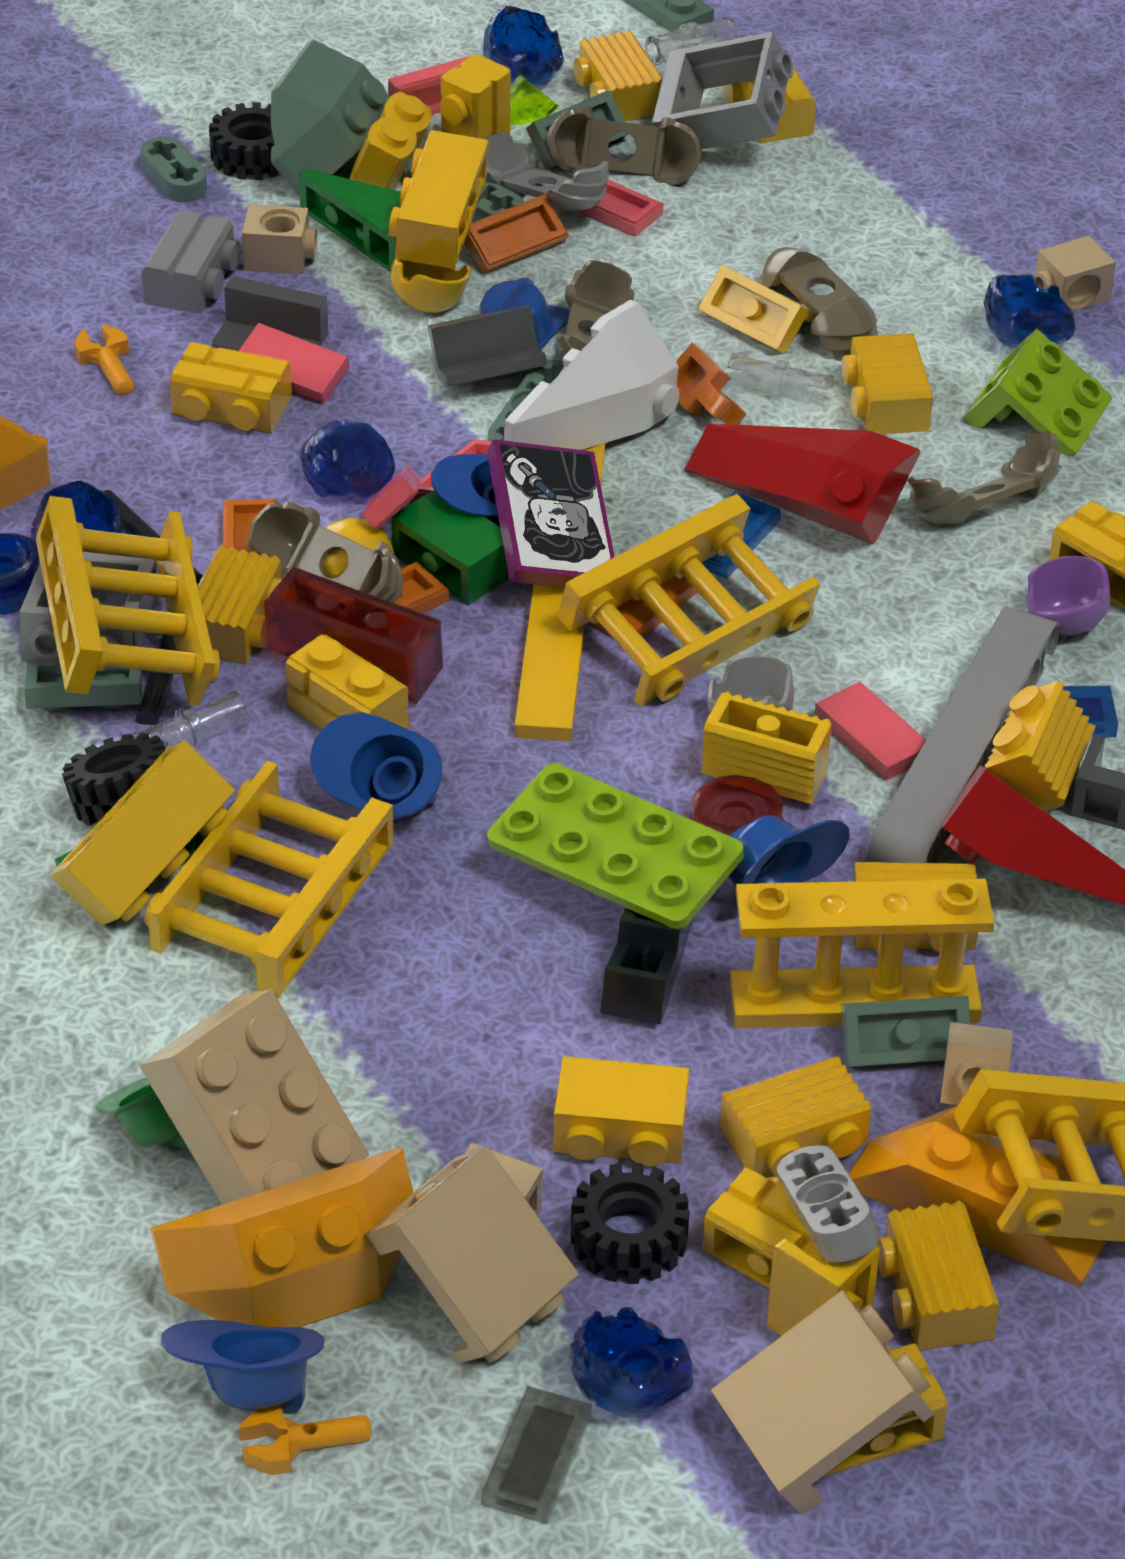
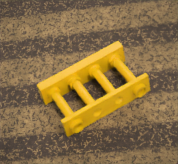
(679, 554)
(78, 615)
(838, 909)
(303, 915)
(1059, 1111)

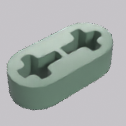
(173, 169)

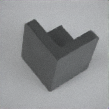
(1099, 790)

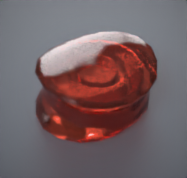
(734, 802)

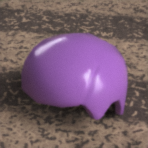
(1070, 592)

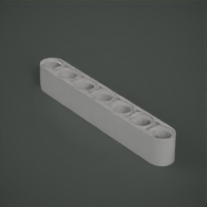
(962, 737)

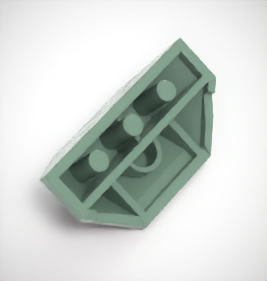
(322, 112)

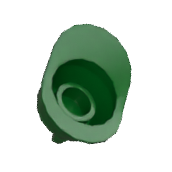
(142, 1115)

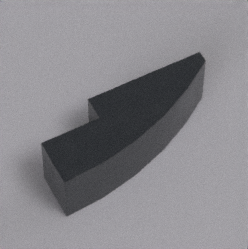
(642, 968)

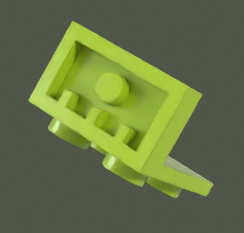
(1045, 391)

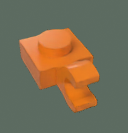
(701, 386)

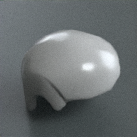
(756, 678)

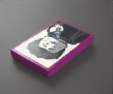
(549, 511)

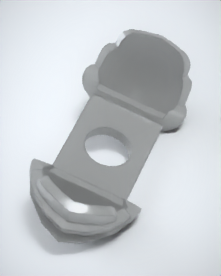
(517, 171)

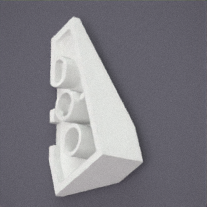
(605, 391)

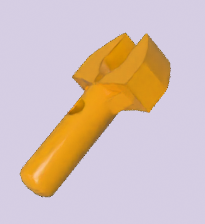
(107, 357)
(295, 1437)

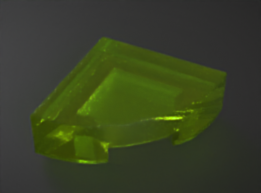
(528, 103)

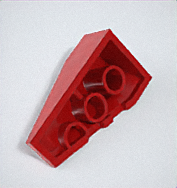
(818, 473)
(1019, 835)

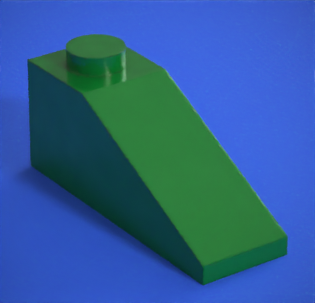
(352, 211)

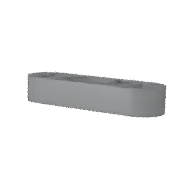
(828, 1203)

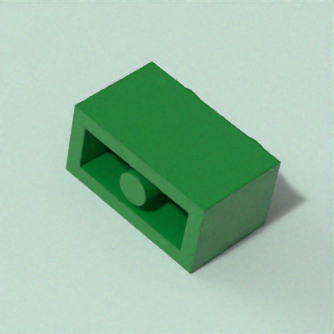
(452, 545)

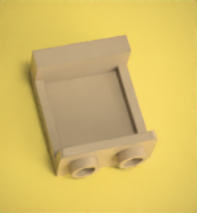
(478, 1253)
(820, 1396)

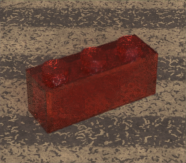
(379, 631)

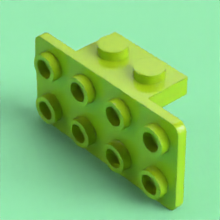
(616, 845)

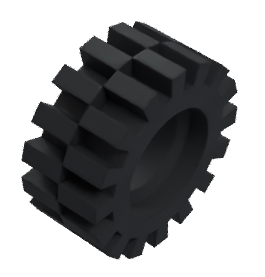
(243, 141)
(107, 773)
(629, 1251)

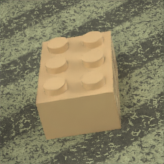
(251, 1100)

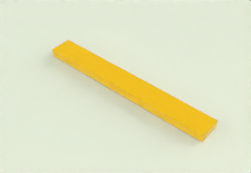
(550, 662)

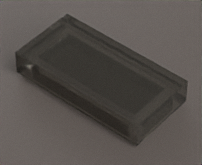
(536, 1455)

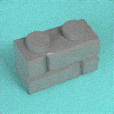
(190, 262)

